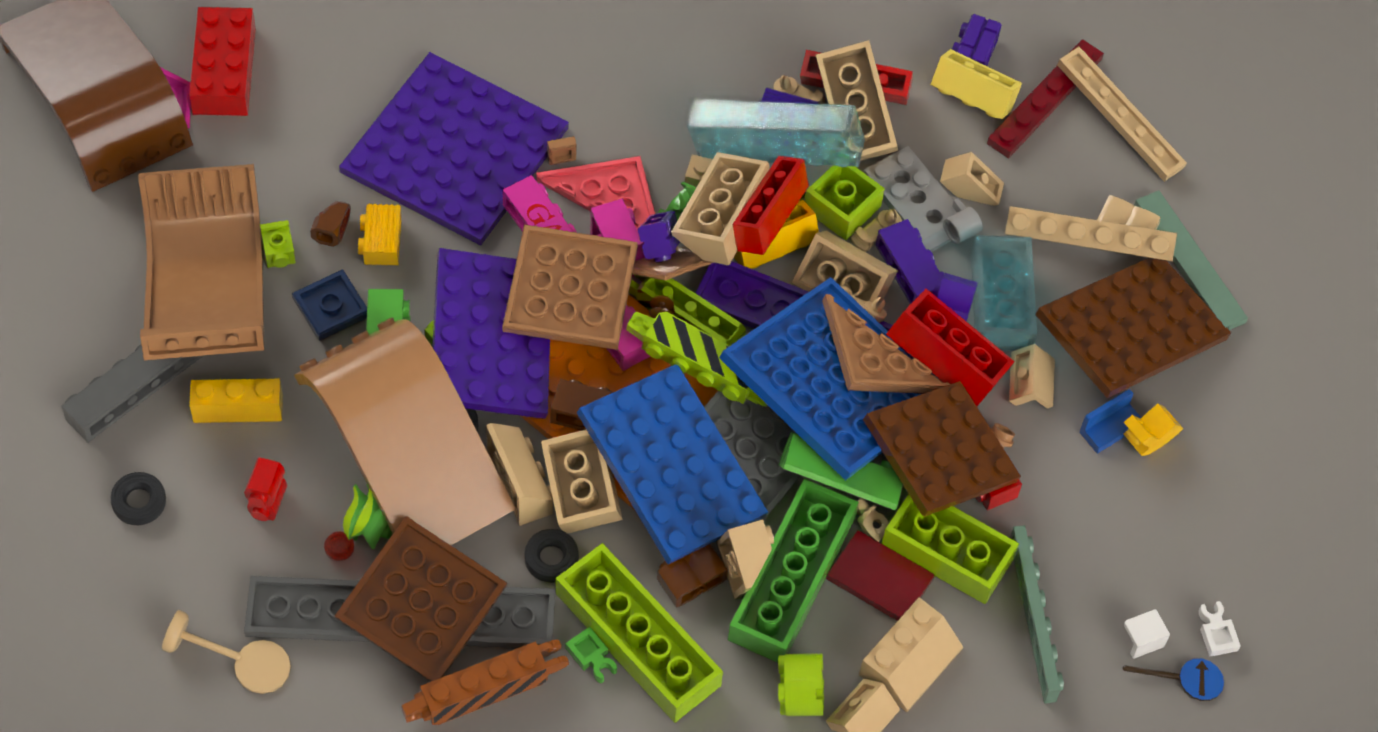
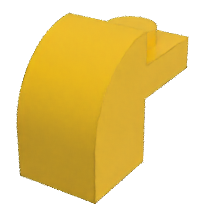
(1152, 430)

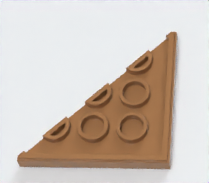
(872, 359)

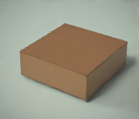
(561, 150)

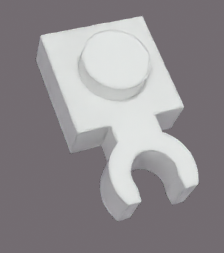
(1218, 634)

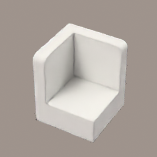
(1146, 633)

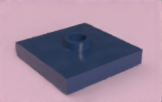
(330, 304)

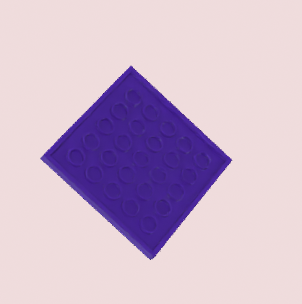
(453, 147)

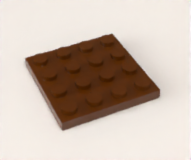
(941, 448)
(421, 600)

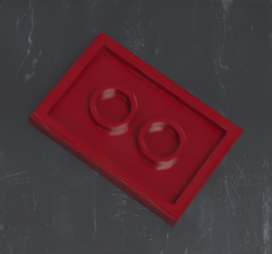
(879, 576)

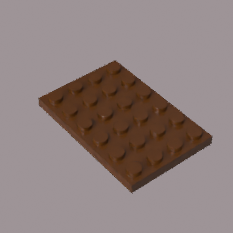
(1132, 325)

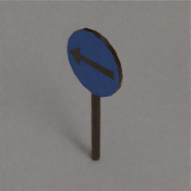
(1197, 677)

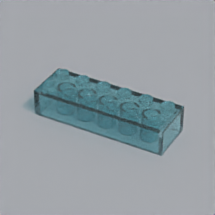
(769, 129)

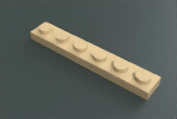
(1121, 114)
(1091, 233)

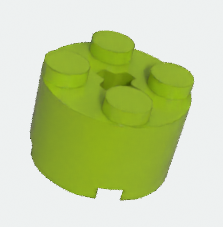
(801, 684)

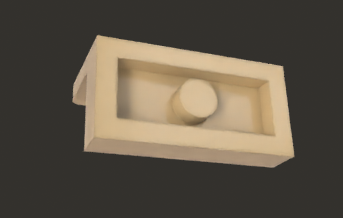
(1032, 376)
(865, 709)

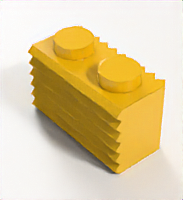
(381, 234)

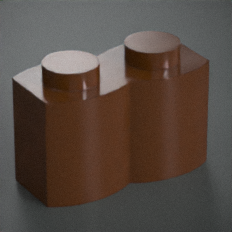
(692, 575)

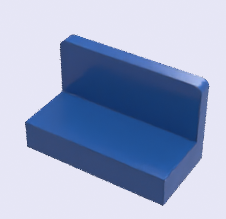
(1106, 423)

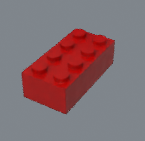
(222, 61)
(949, 346)

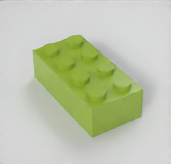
(952, 547)

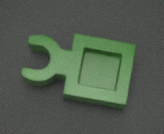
(590, 651)

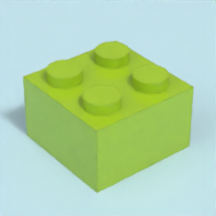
(844, 199)

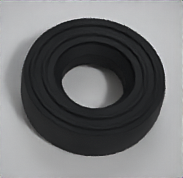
(144, 514)
(547, 538)

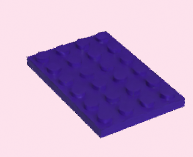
(485, 364)

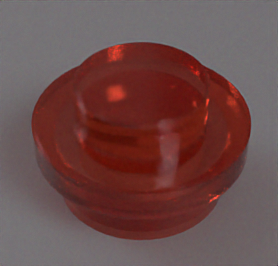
(338, 546)

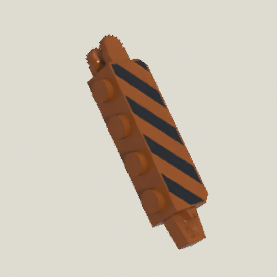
(484, 683)

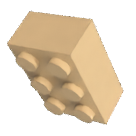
(580, 482)

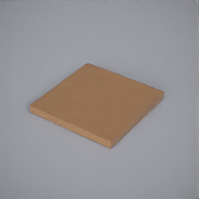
(570, 287)

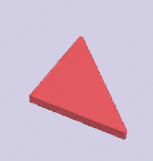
(603, 183)

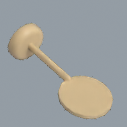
(258, 666)

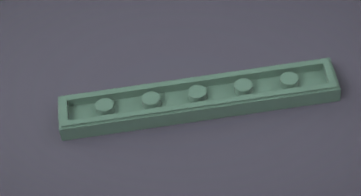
(1194, 264)

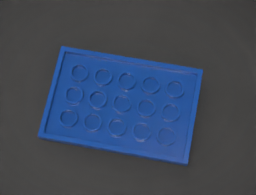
(672, 463)

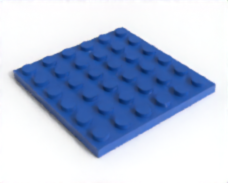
(800, 377)

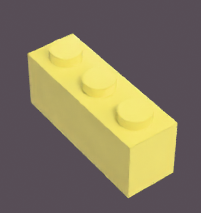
(976, 84)

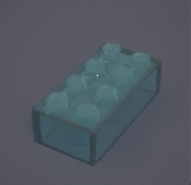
(1005, 290)

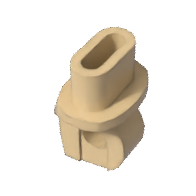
(867, 516)

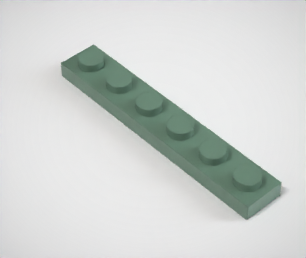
(1038, 625)

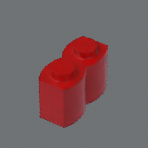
(265, 489)

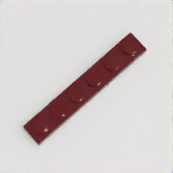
(1037, 107)

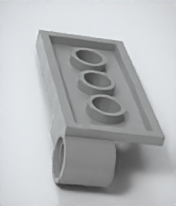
(956, 220)

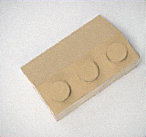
(846, 265)
(519, 472)
(744, 554)
(912, 654)

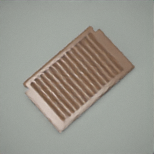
(681, 262)

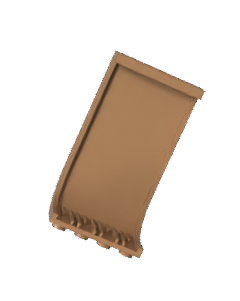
(202, 262)
(409, 431)

